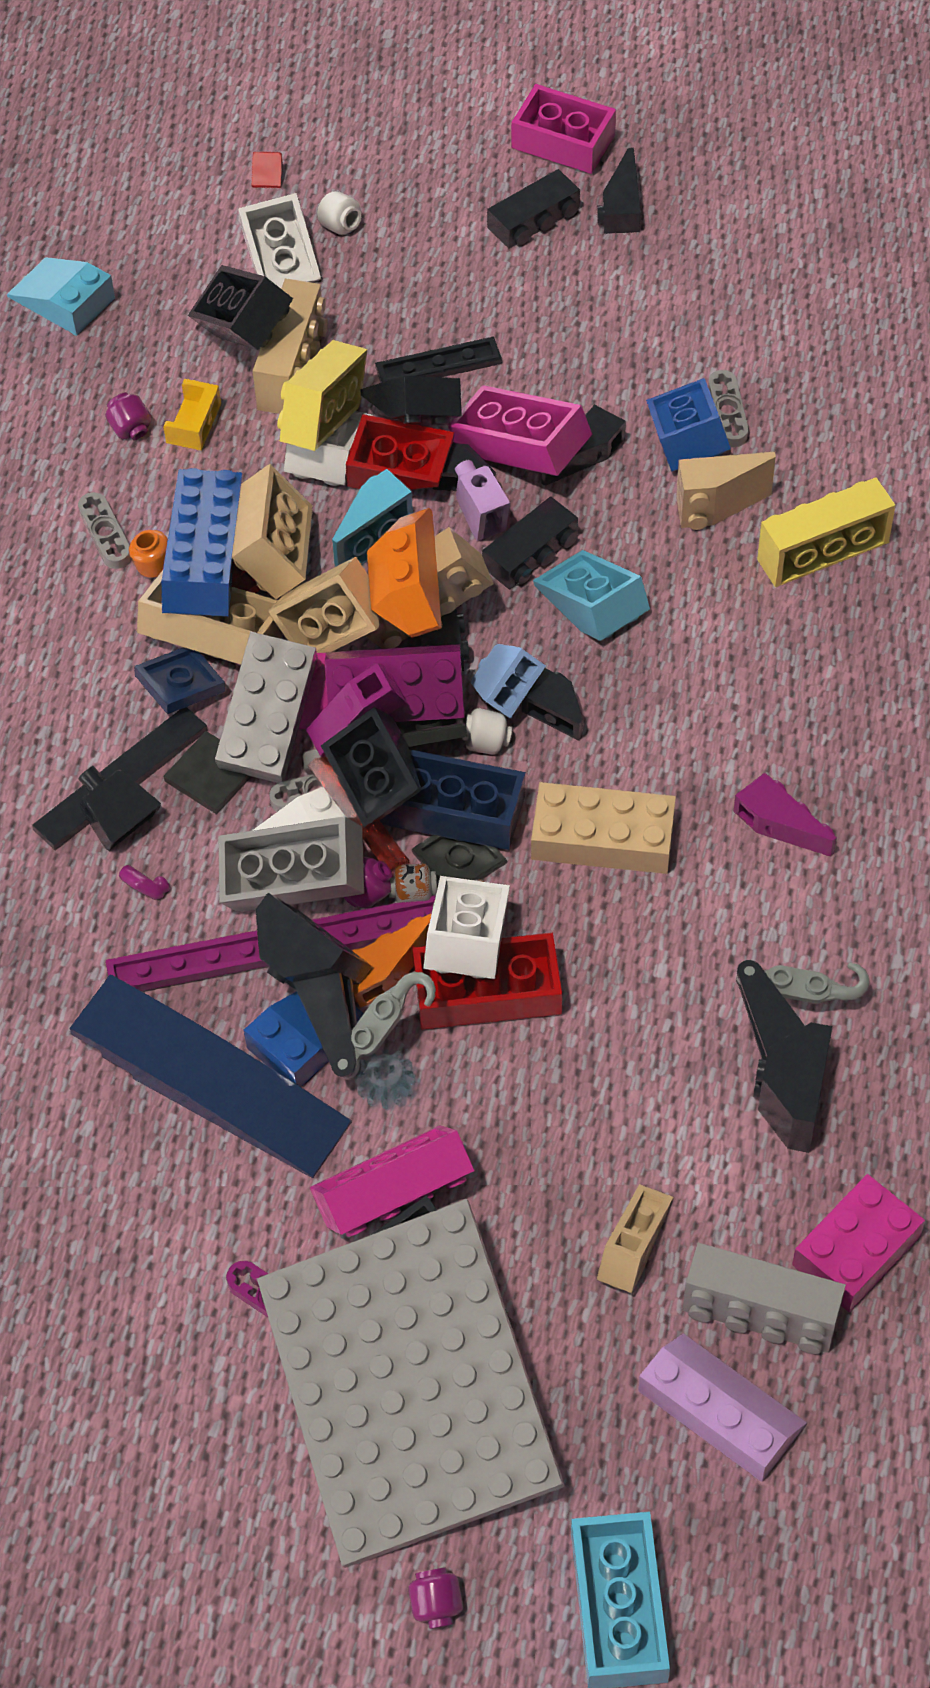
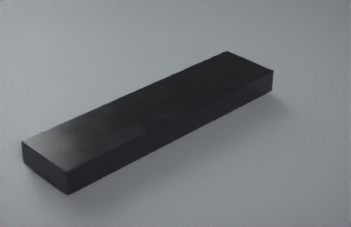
(442, 361)

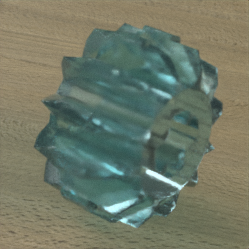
(397, 1085)

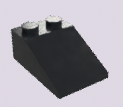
(417, 399)
(373, 765)

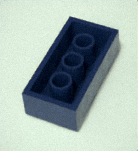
(462, 801)

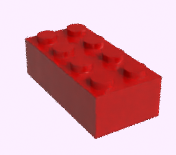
(523, 986)

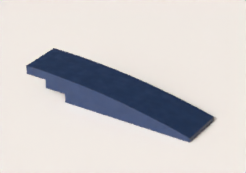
(209, 1076)

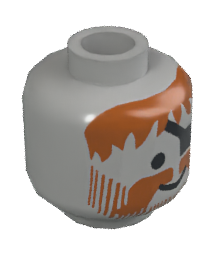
(413, 883)

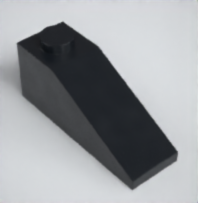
(620, 199)

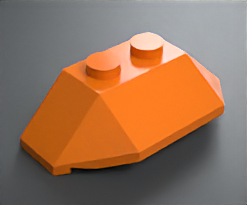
(405, 575)

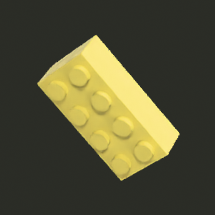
(322, 395)
(825, 531)

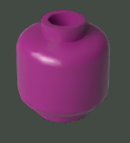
(128, 416)
(376, 884)
(435, 1597)

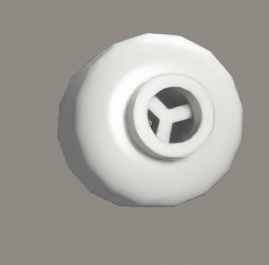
(339, 213)
(486, 731)

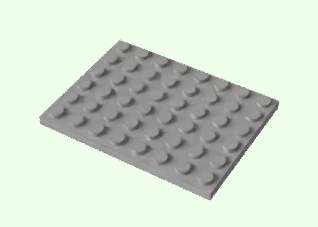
(408, 1384)

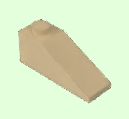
(633, 1238)

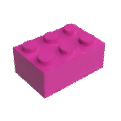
(563, 128)
(859, 1240)

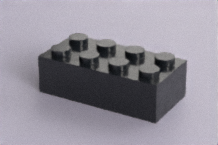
(241, 307)

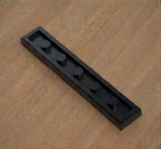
(137, 762)

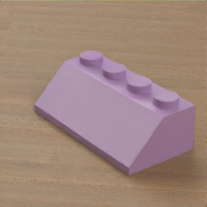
(720, 1405)

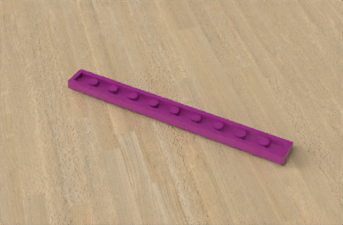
(241, 950)

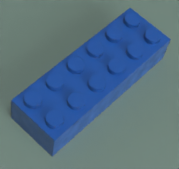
(201, 542)

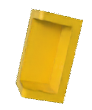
(194, 416)

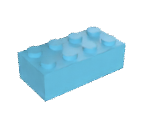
(619, 1600)

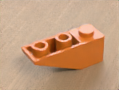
(390, 959)

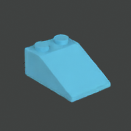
(65, 292)
(371, 514)
(594, 594)

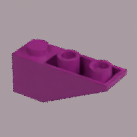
(368, 690)
(777, 815)

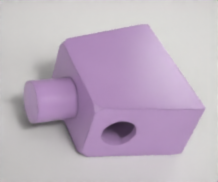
(481, 500)

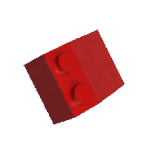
(408, 451)

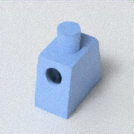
(506, 677)

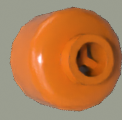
(148, 552)

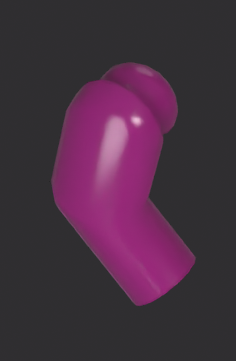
(144, 885)

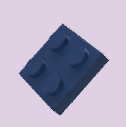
(179, 679)

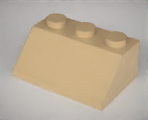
(328, 609)

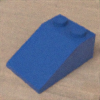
(688, 423)
(287, 1040)

